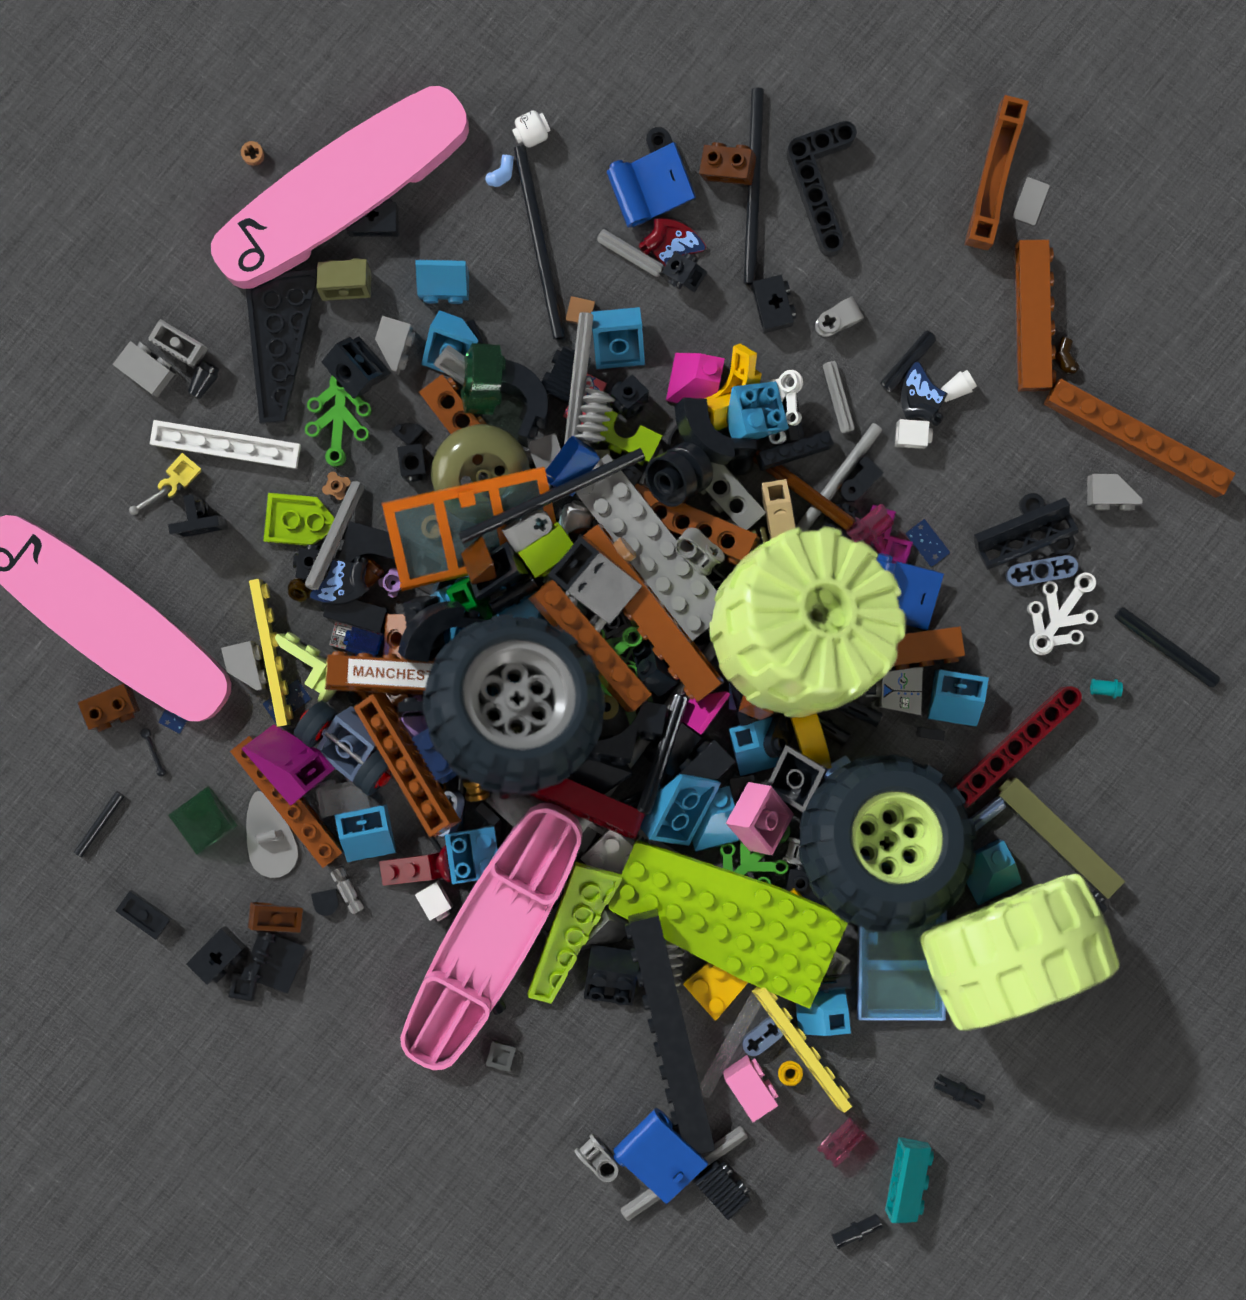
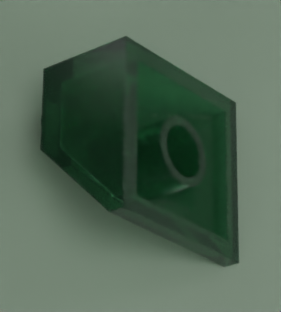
(202, 820)

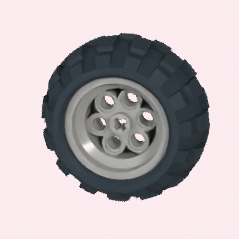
(488, 750)

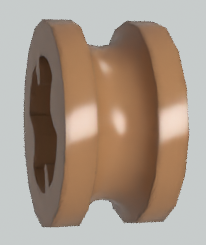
(245, 149)

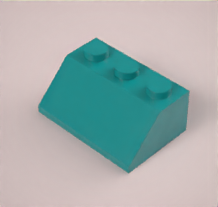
(908, 1180)

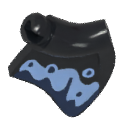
(921, 397)
(343, 582)

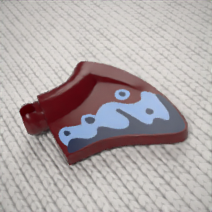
(671, 237)

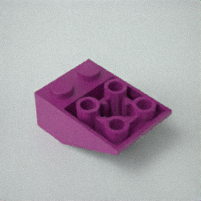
(288, 762)

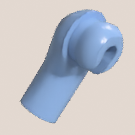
(502, 174)

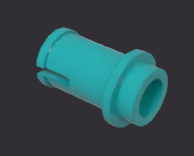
(1108, 688)

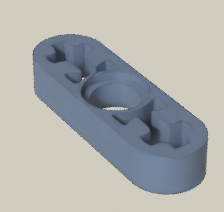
(1047, 562)

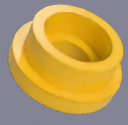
(795, 1079)

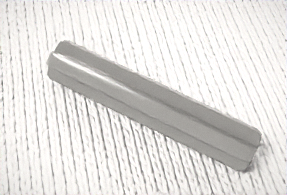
(630, 253)
(838, 397)

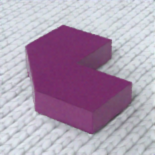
(891, 545)

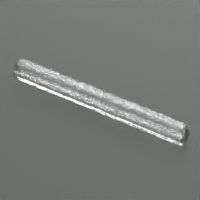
(729, 1045)

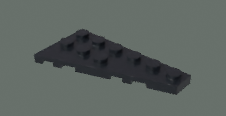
(277, 331)

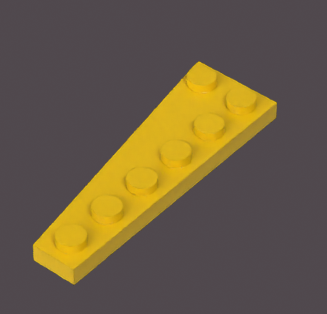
(715, 987)

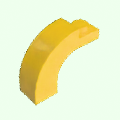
(741, 373)
(811, 739)

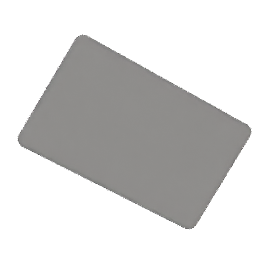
(1031, 201)

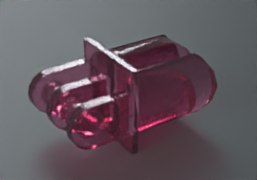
(871, 526)
(845, 1143)

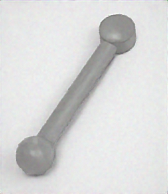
(133, 510)

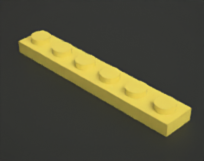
(273, 663)
(808, 1055)

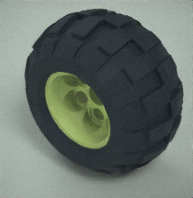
(939, 845)

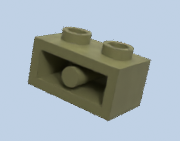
(344, 279)

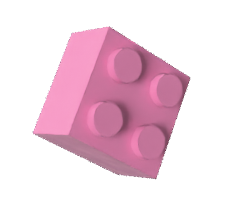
(760, 818)
(750, 1089)

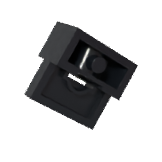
(355, 366)

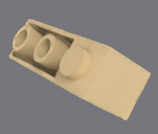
(777, 507)

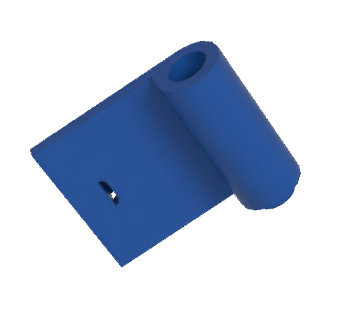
(648, 187)
(916, 587)
(659, 1154)

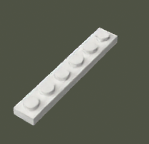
(225, 444)

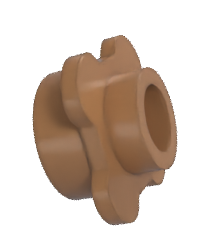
(334, 479)

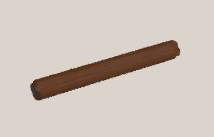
(811, 495)

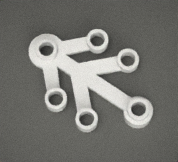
(790, 394)
(1060, 616)

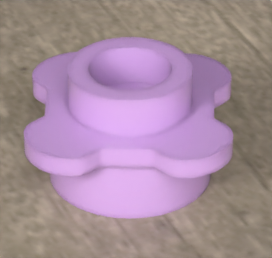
(386, 582)

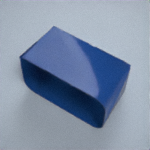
(571, 462)

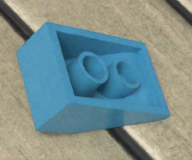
(679, 809)

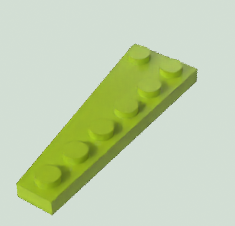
(578, 912)

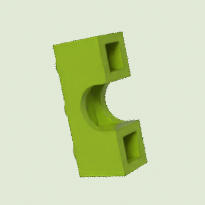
(644, 439)

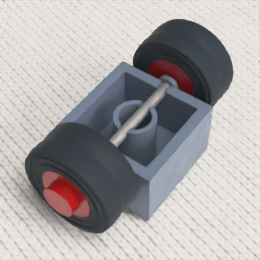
(344, 745)

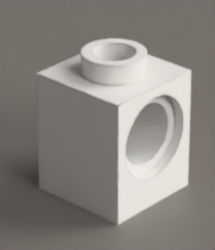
(913, 434)
(434, 901)

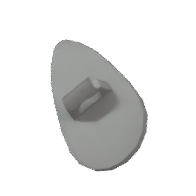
(269, 839)

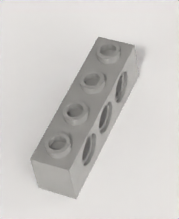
(750, 511)

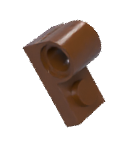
(274, 917)

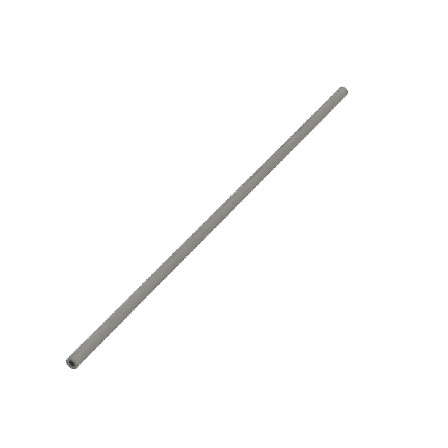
(804, 524)

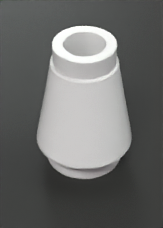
(959, 385)

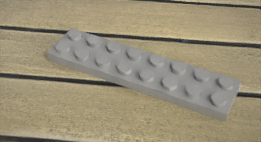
(672, 579)

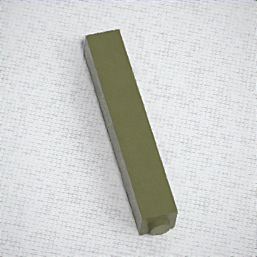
(1059, 837)

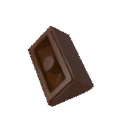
(478, 562)

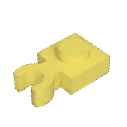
(181, 473)

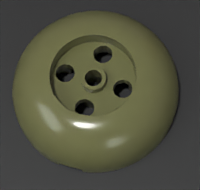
(456, 452)

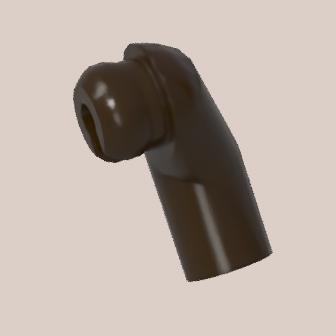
(1064, 357)

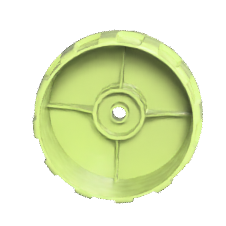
(774, 645)
(1020, 953)

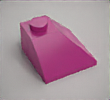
(694, 376)
(700, 713)

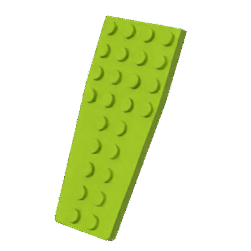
(733, 920)

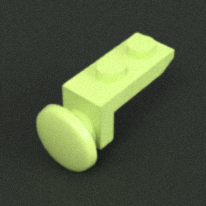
(310, 656)

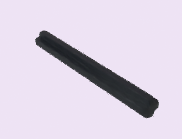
(1167, 647)
(662, 754)

